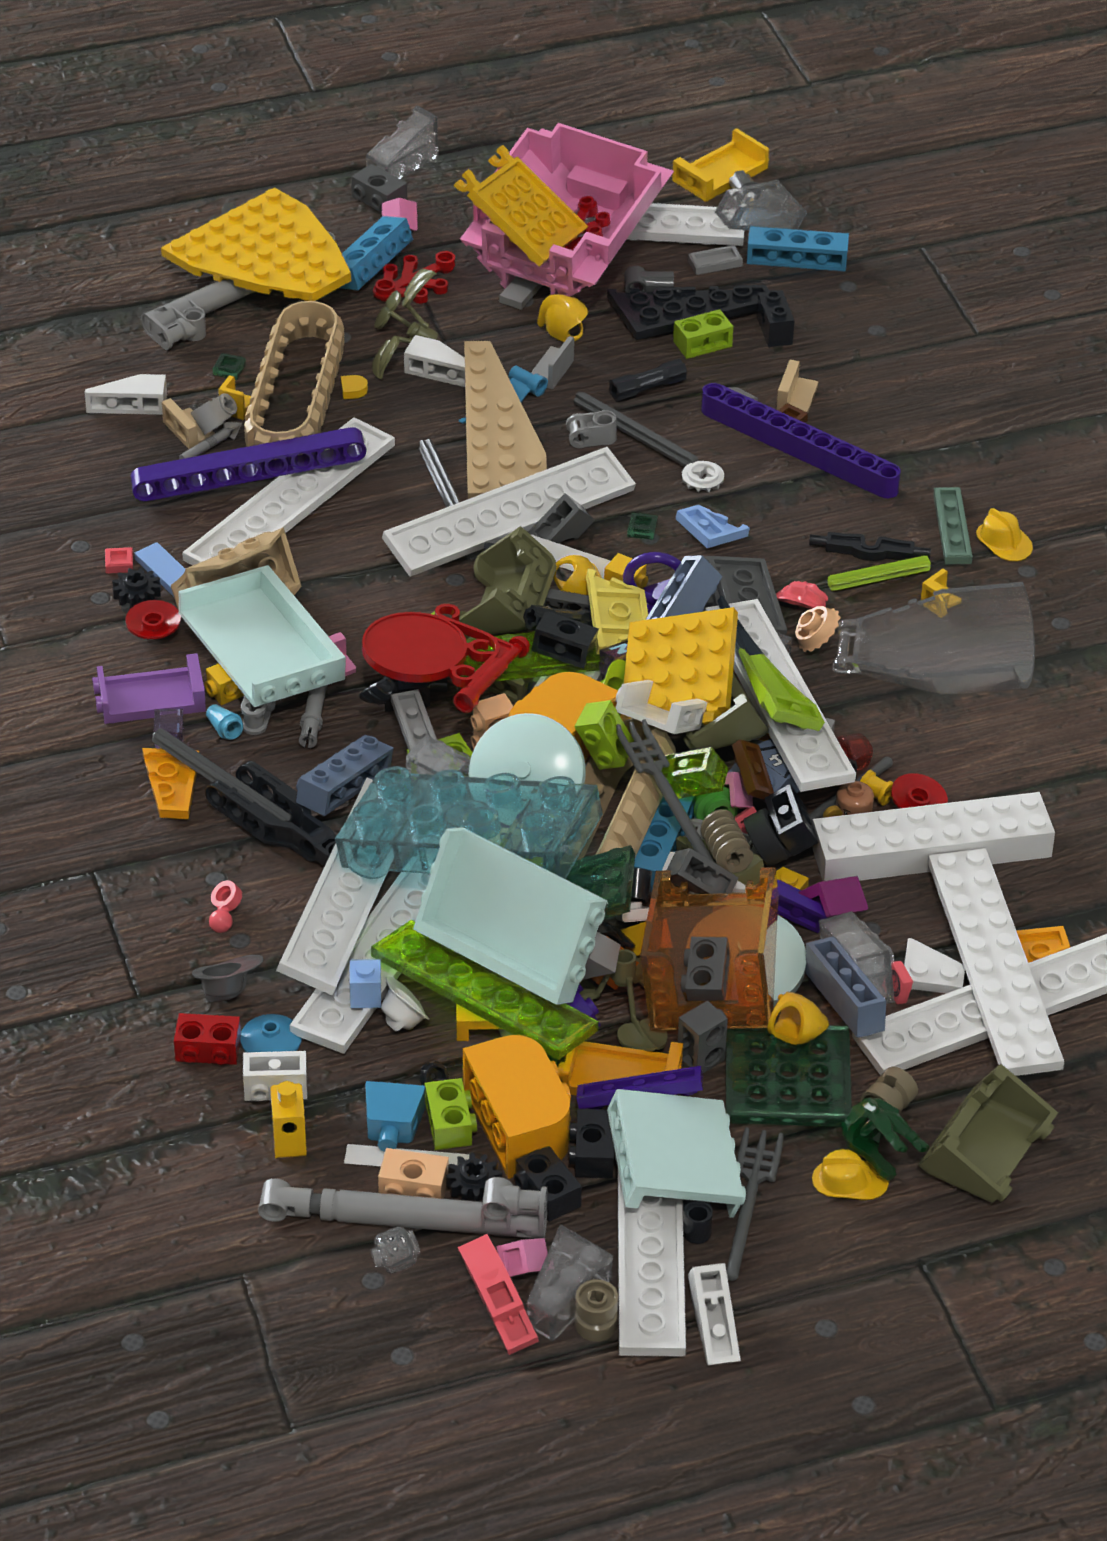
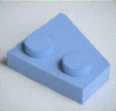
(710, 527)

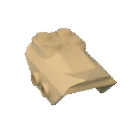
(252, 553)

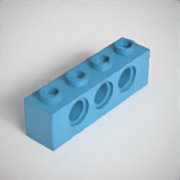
(797, 248)
(376, 249)
(662, 837)

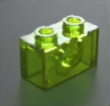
(695, 772)

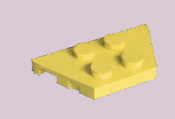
(613, 607)

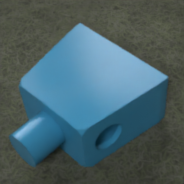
(393, 1112)

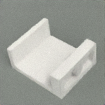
(682, 717)

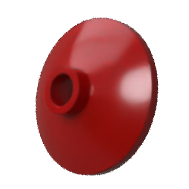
(153, 619)
(917, 790)

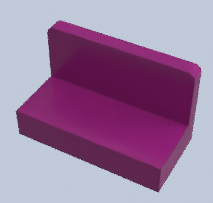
(838, 895)

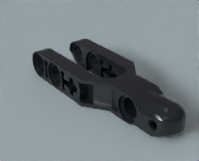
(310, 839)

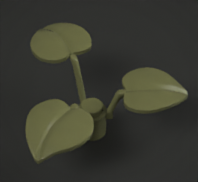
(420, 329)
(638, 1033)

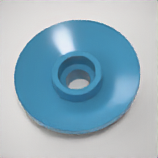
(269, 1034)

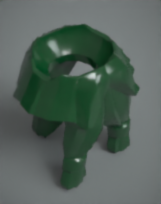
(868, 1124)

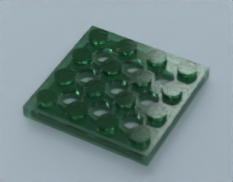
(773, 1085)

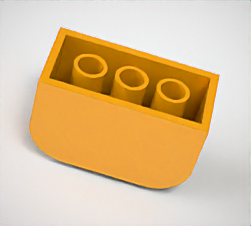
(563, 700)
(517, 1098)

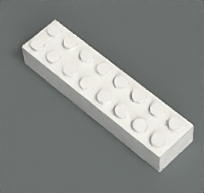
(903, 838)

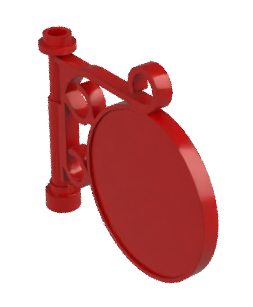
(432, 647)

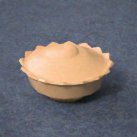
(816, 627)

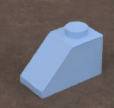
(365, 983)

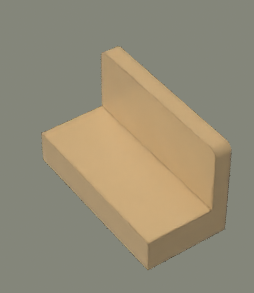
(796, 390)
(182, 424)

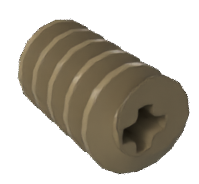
(726, 841)

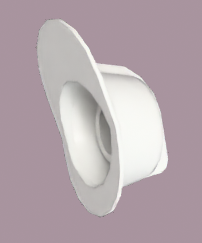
(401, 1006)

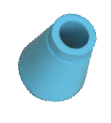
(225, 722)

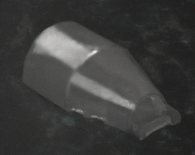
(946, 643)

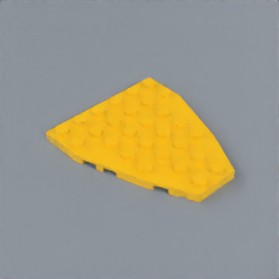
(265, 247)

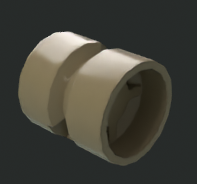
(894, 1087)
(596, 1310)

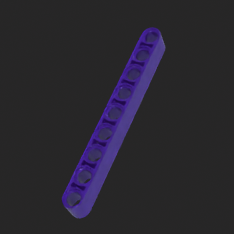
(801, 440)
(262, 467)

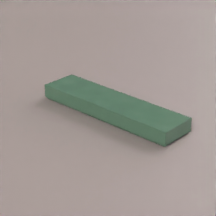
(952, 525)

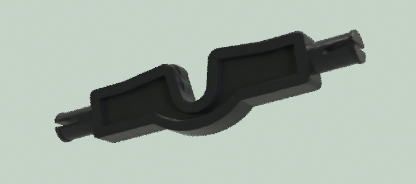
(855, 545)

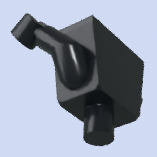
(381, 692)

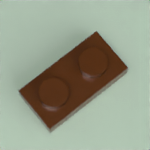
(752, 769)

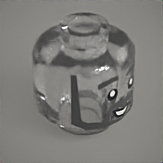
(395, 1250)

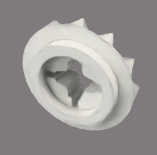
(694, 471)

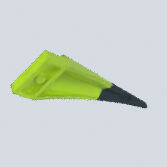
(771, 687)

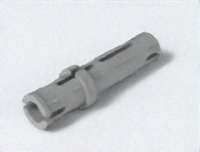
(311, 720)

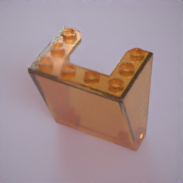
(751, 930)

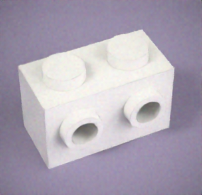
(271, 1068)

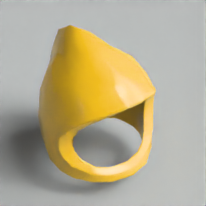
(561, 314)
(577, 581)
(798, 1021)

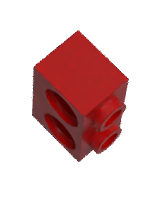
(207, 1038)

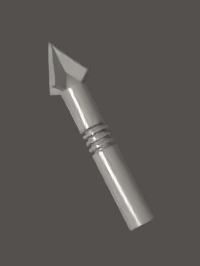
(230, 430)

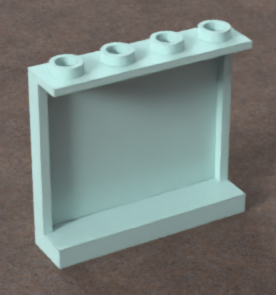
(674, 1149)

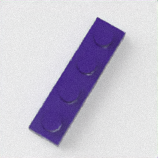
(679, 1081)

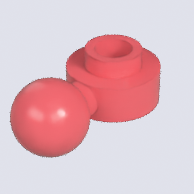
(225, 897)

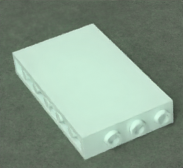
(261, 635)
(510, 915)

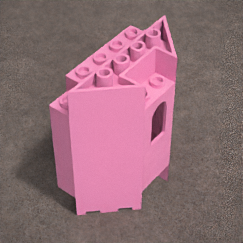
(573, 167)

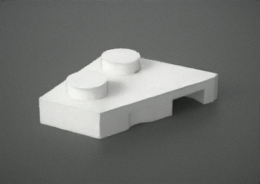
(932, 969)

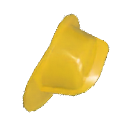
(1003, 536)
(848, 1177)

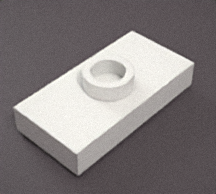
(636, 913)

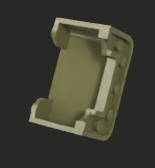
(515, 577)
(737, 723)
(989, 1136)

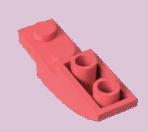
(498, 1294)

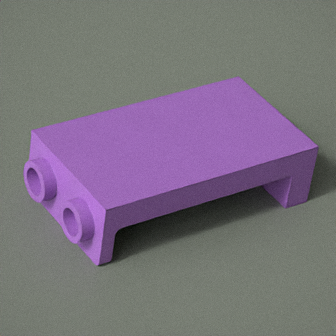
(138, 694)

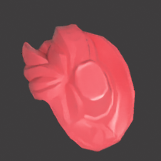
(802, 594)

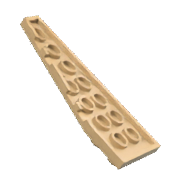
(498, 431)

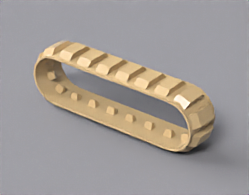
(296, 322)
(638, 801)

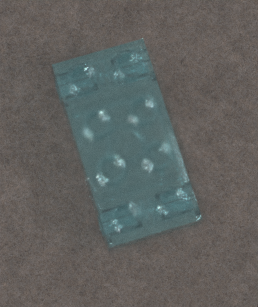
(407, 813)

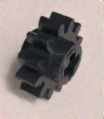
(136, 587)
(470, 1176)

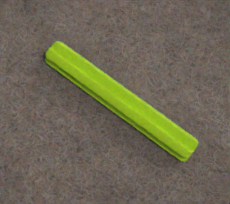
(879, 573)

